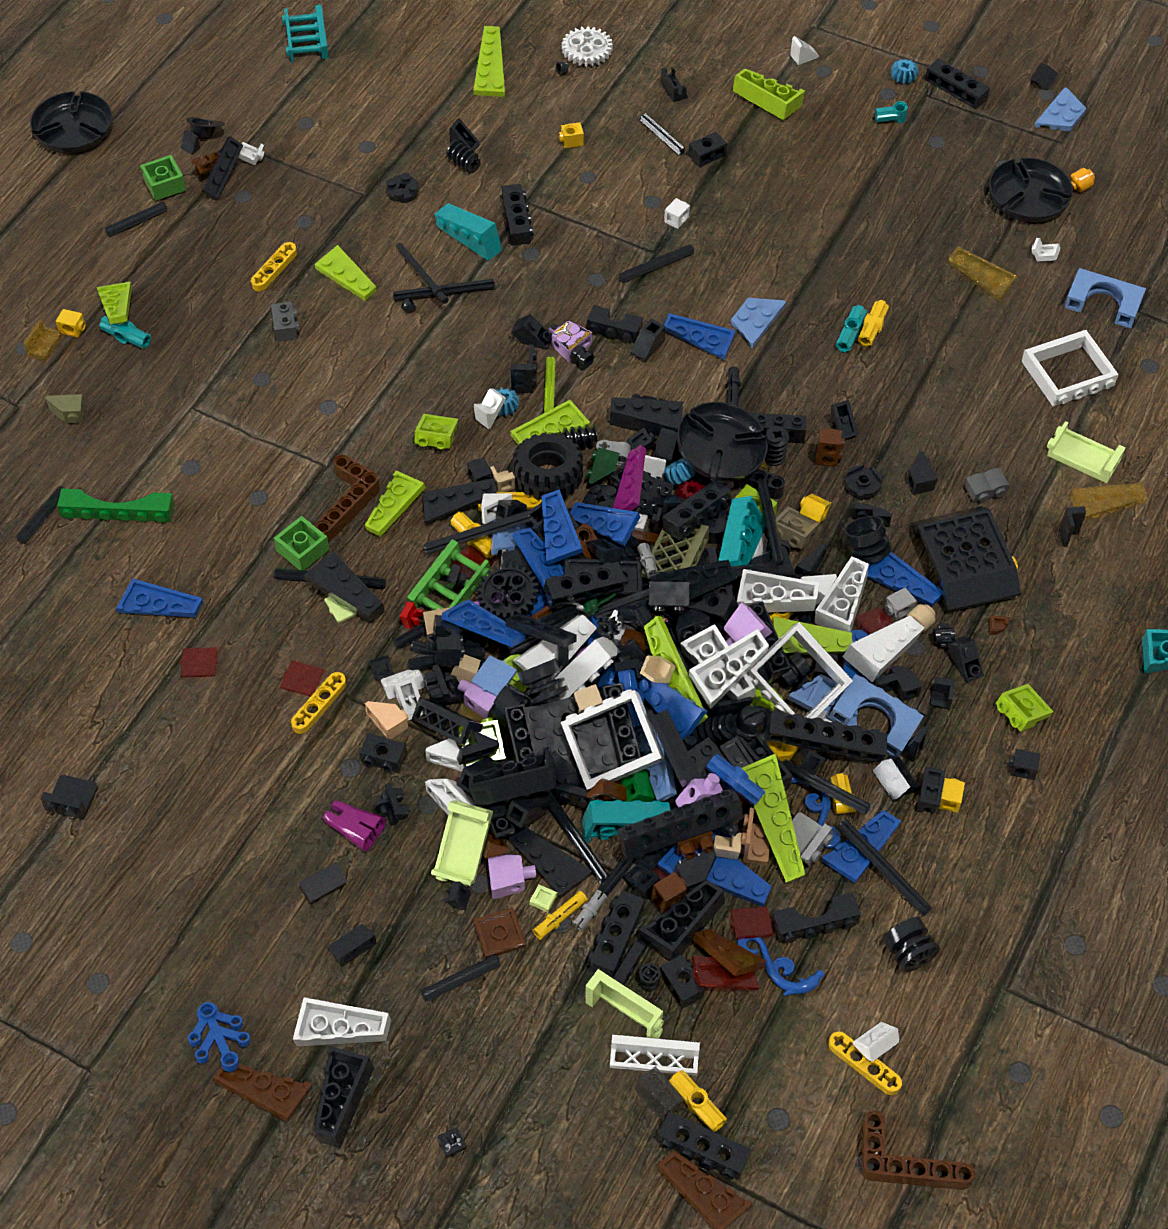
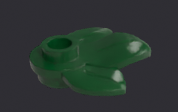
(593, 605)

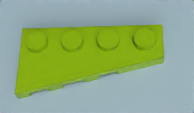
(551, 421)

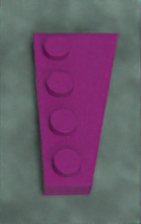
(631, 482)

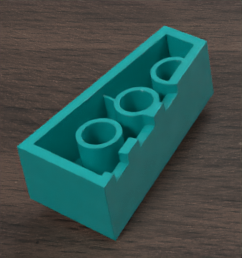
(470, 230)
(742, 531)
(1155, 650)
(605, 817)

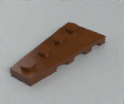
(265, 1090)
(709, 1198)

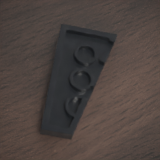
(456, 498)
(700, 577)
(551, 863)

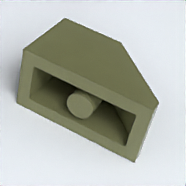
(67, 407)

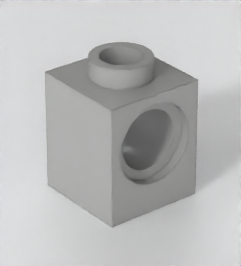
(899, 604)

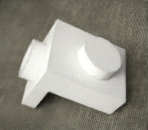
(251, 154)
(1045, 252)

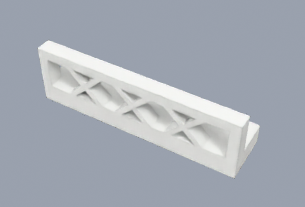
(654, 1047)

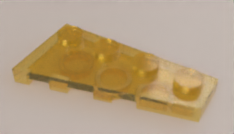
(984, 273)
(1108, 498)

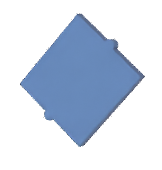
(493, 675)

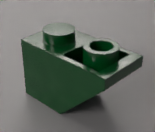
(604, 464)

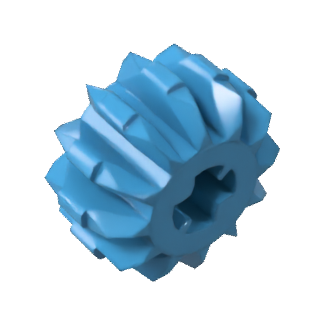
(904, 71)
(510, 404)
(678, 472)

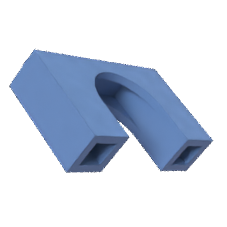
(1089, 283)
(862, 693)

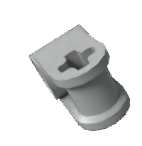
(620, 447)

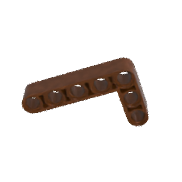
(363, 489)
(907, 1164)

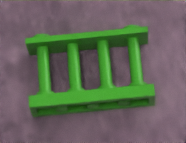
(441, 567)

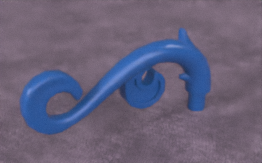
(823, 807)
(787, 965)

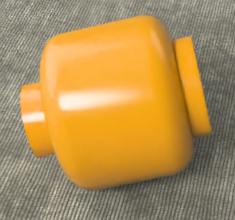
(1082, 180)

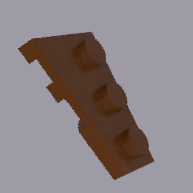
(729, 954)

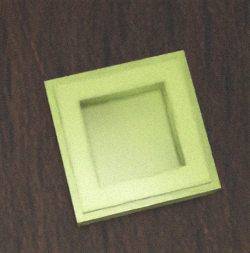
(543, 898)

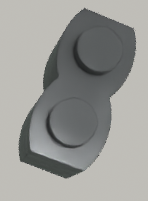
(986, 485)

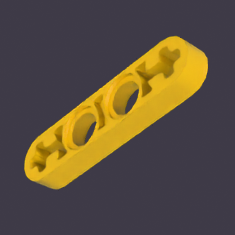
(277, 268)
(321, 704)
(862, 1065)

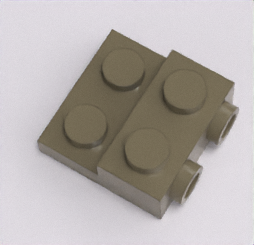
(795, 527)

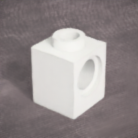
(676, 213)

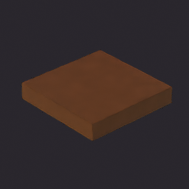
(499, 933)

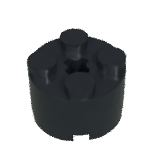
(507, 697)

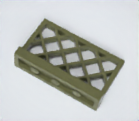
(691, 555)

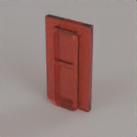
(713, 974)

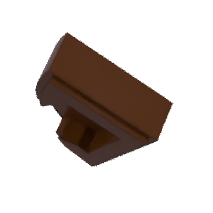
(997, 624)

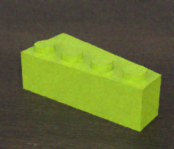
(768, 94)

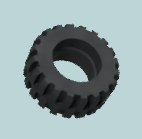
(547, 450)

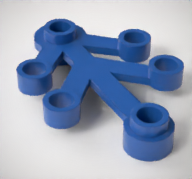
(217, 1034)

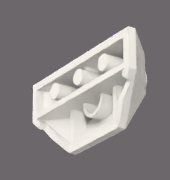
(445, 791)

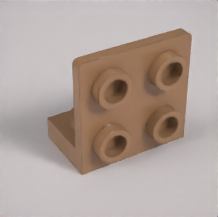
(754, 842)

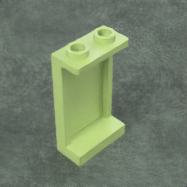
(1084, 453)
(462, 843)
(626, 1001)

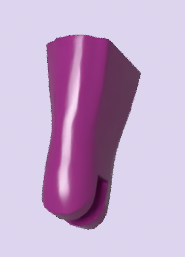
(355, 824)

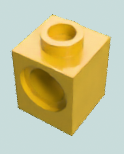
(571, 135)
(71, 323)
(815, 507)
(951, 795)

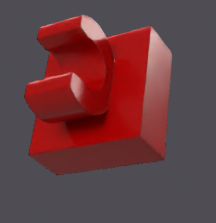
(410, 615)

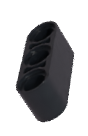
(775, 482)

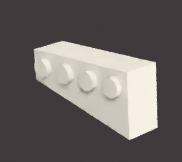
(777, 592)
(843, 598)
(707, 644)
(882, 648)
(546, 651)
(587, 666)
(723, 670)
(338, 1024)

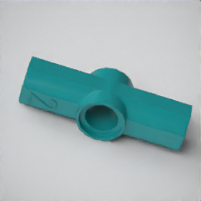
(851, 328)
(126, 333)

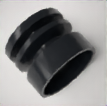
(868, 539)
(543, 681)
(911, 944)

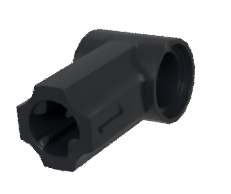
(636, 613)

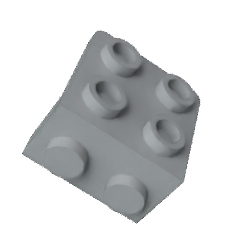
(811, 838)

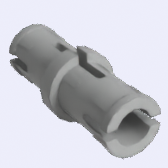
(647, 559)
(589, 910)

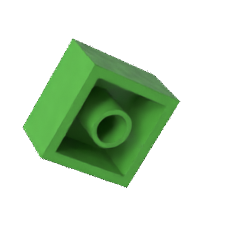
(163, 177)
(301, 543)

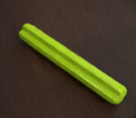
(549, 384)

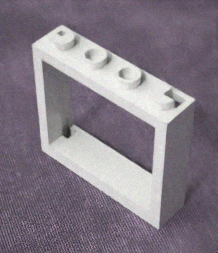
(1060, 346)
(821, 658)
(629, 768)

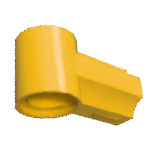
(843, 782)

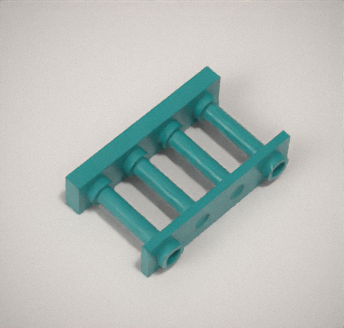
(318, 27)

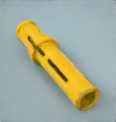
(542, 929)

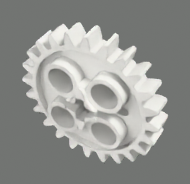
(587, 46)

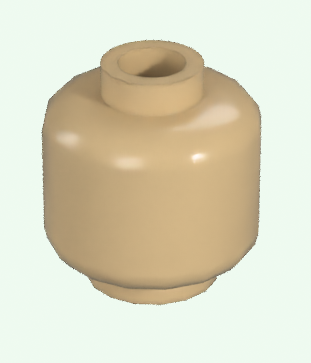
(923, 615)

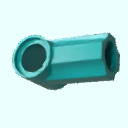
(897, 113)

